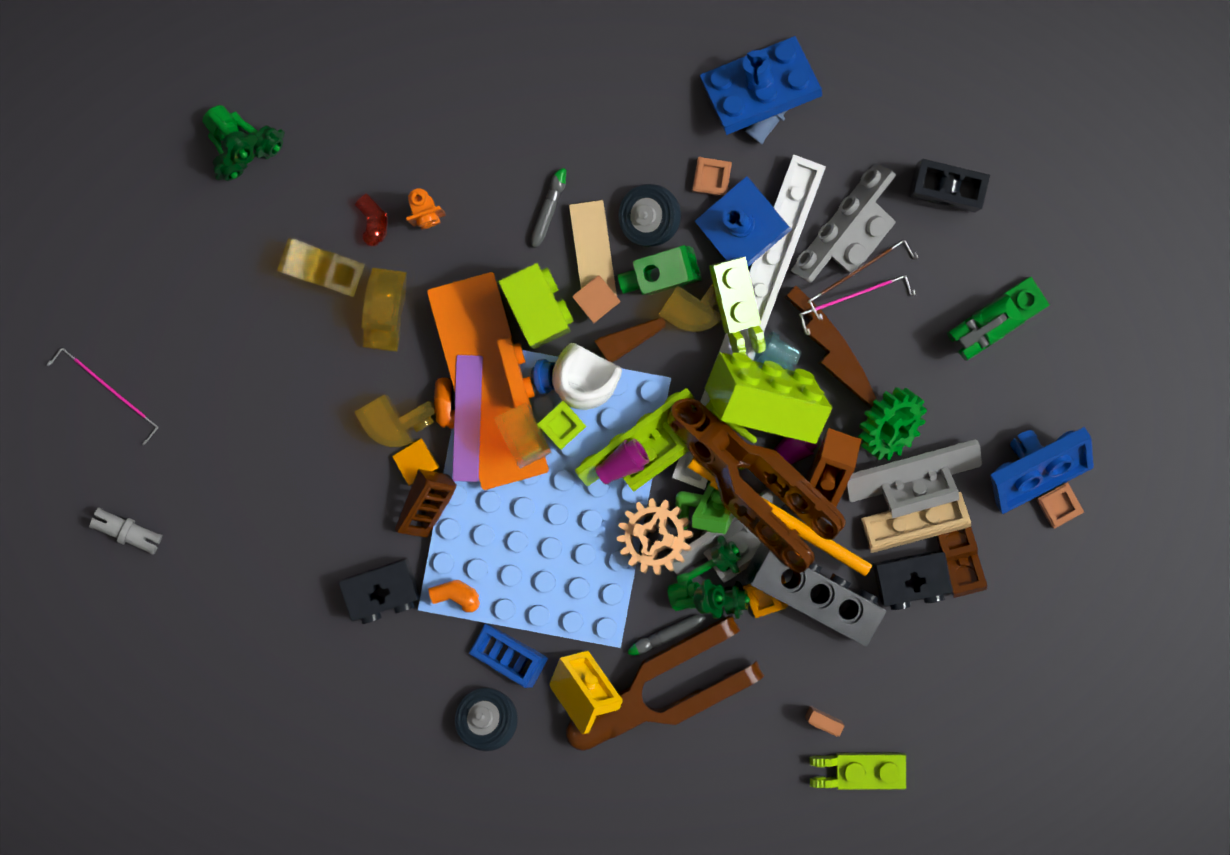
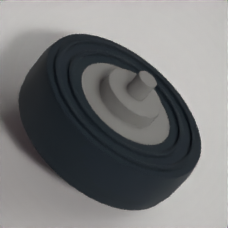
(649, 215)
(486, 719)

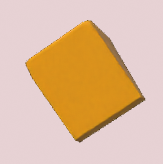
(413, 458)
(762, 603)

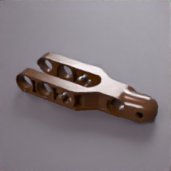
(724, 451)
(635, 711)

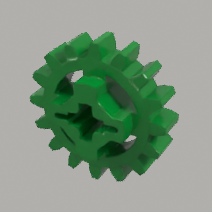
(892, 423)

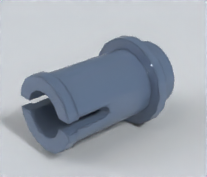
(762, 129)

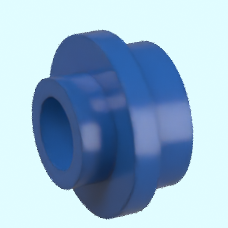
(542, 376)

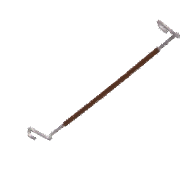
(856, 271)

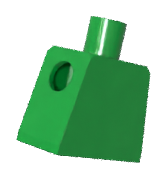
(676, 269)

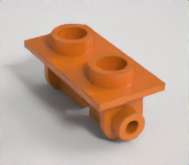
(424, 210)

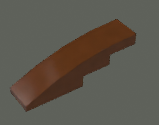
(839, 357)

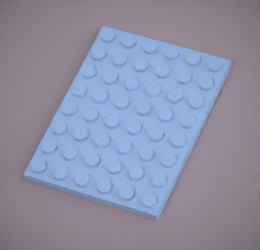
(548, 543)

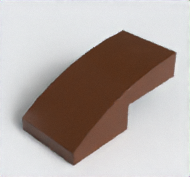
(963, 562)

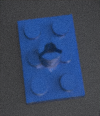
(761, 85)
(1040, 467)

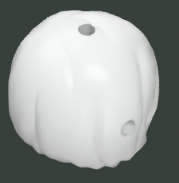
(584, 378)

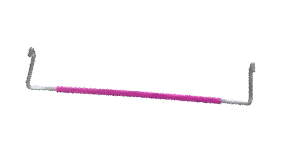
(853, 295)
(109, 388)

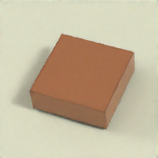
(712, 176)
(596, 299)
(1059, 505)
(824, 721)

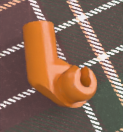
(442, 403)
(458, 592)

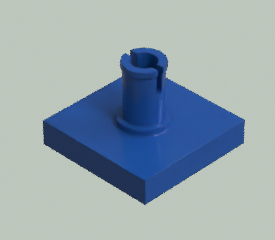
(743, 223)

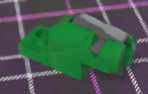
(998, 318)

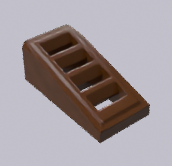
(620, 343)
(423, 482)

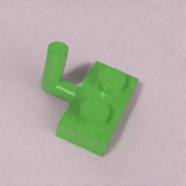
(709, 511)

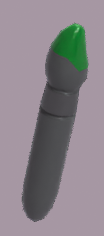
(548, 208)
(668, 634)

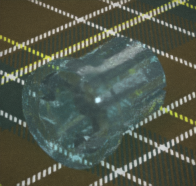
(779, 352)

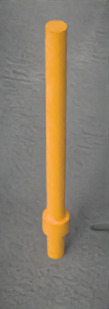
(828, 546)

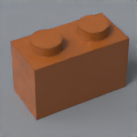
(834, 464)

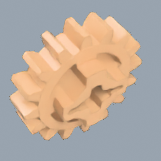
(669, 541)

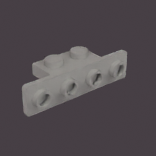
(852, 230)
(918, 480)
(737, 533)

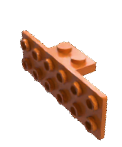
(475, 323)

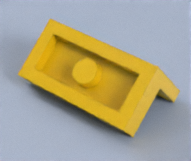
(583, 689)

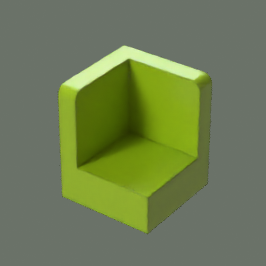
(562, 425)

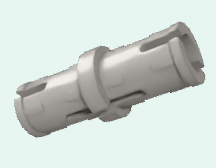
(125, 531)

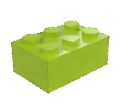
(534, 305)
(767, 397)

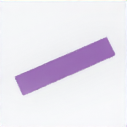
(467, 418)

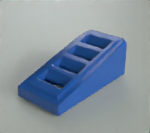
(526, 652)

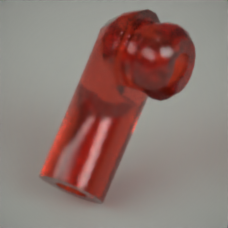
(376, 221)

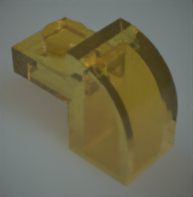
(321, 267)
(383, 309)
(690, 313)
(387, 426)
(523, 435)

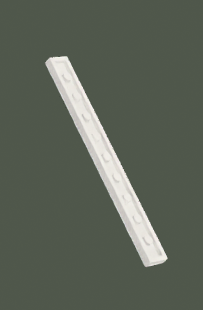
(770, 269)

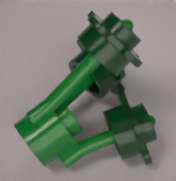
(236, 146)
(709, 597)

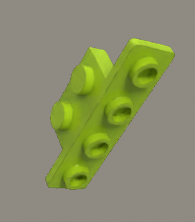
(655, 436)

